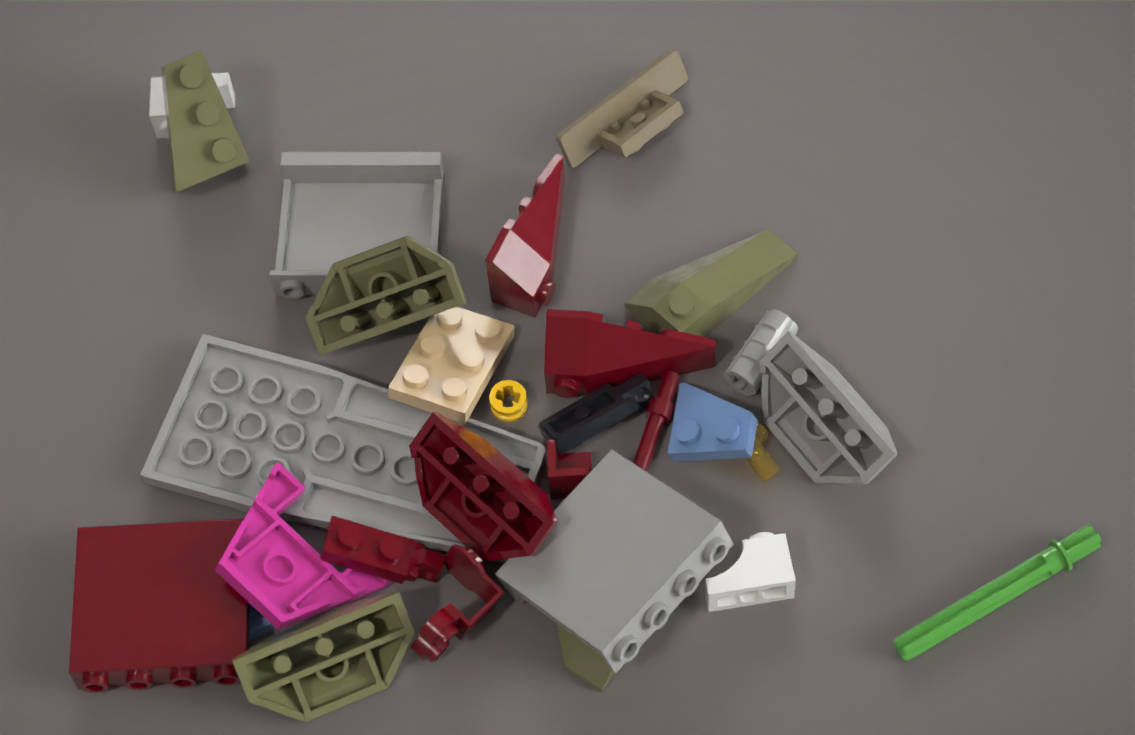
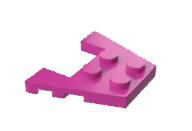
(279, 569)

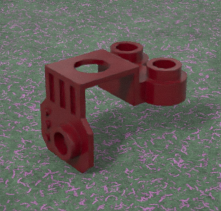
(449, 621)

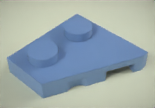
(709, 428)

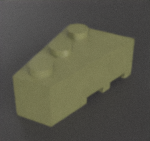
(198, 124)

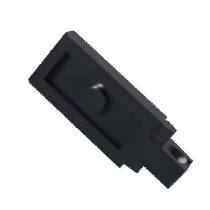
(596, 412)

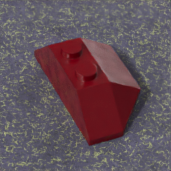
(479, 492)

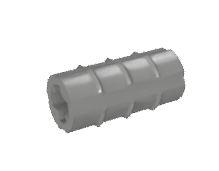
(745, 369)

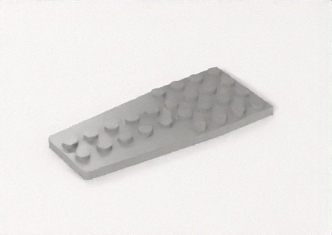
(330, 430)

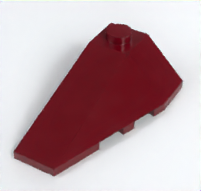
(525, 250)
(590, 353)

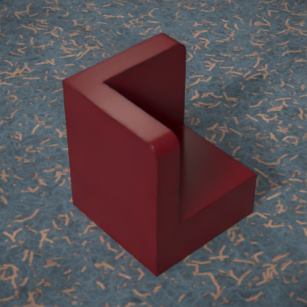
(566, 470)

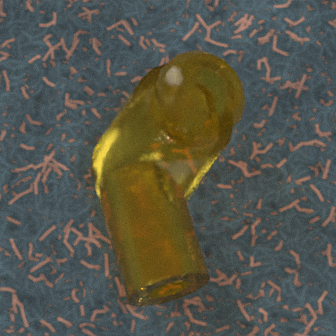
(761, 460)

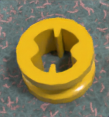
(505, 388)

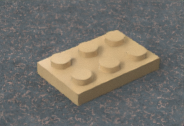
(451, 363)

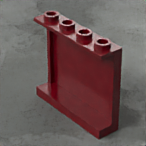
(155, 607)

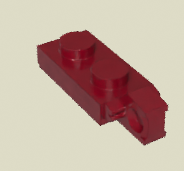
(379, 552)

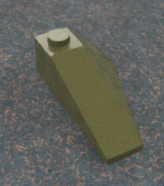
(710, 288)

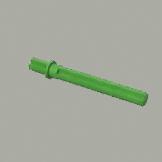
(1057, 557)

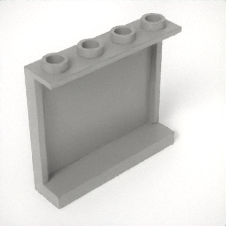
(349, 205)
(618, 559)

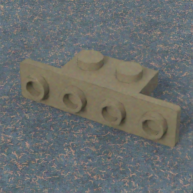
(628, 114)

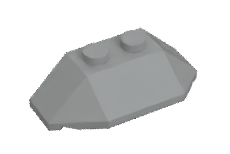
(821, 416)

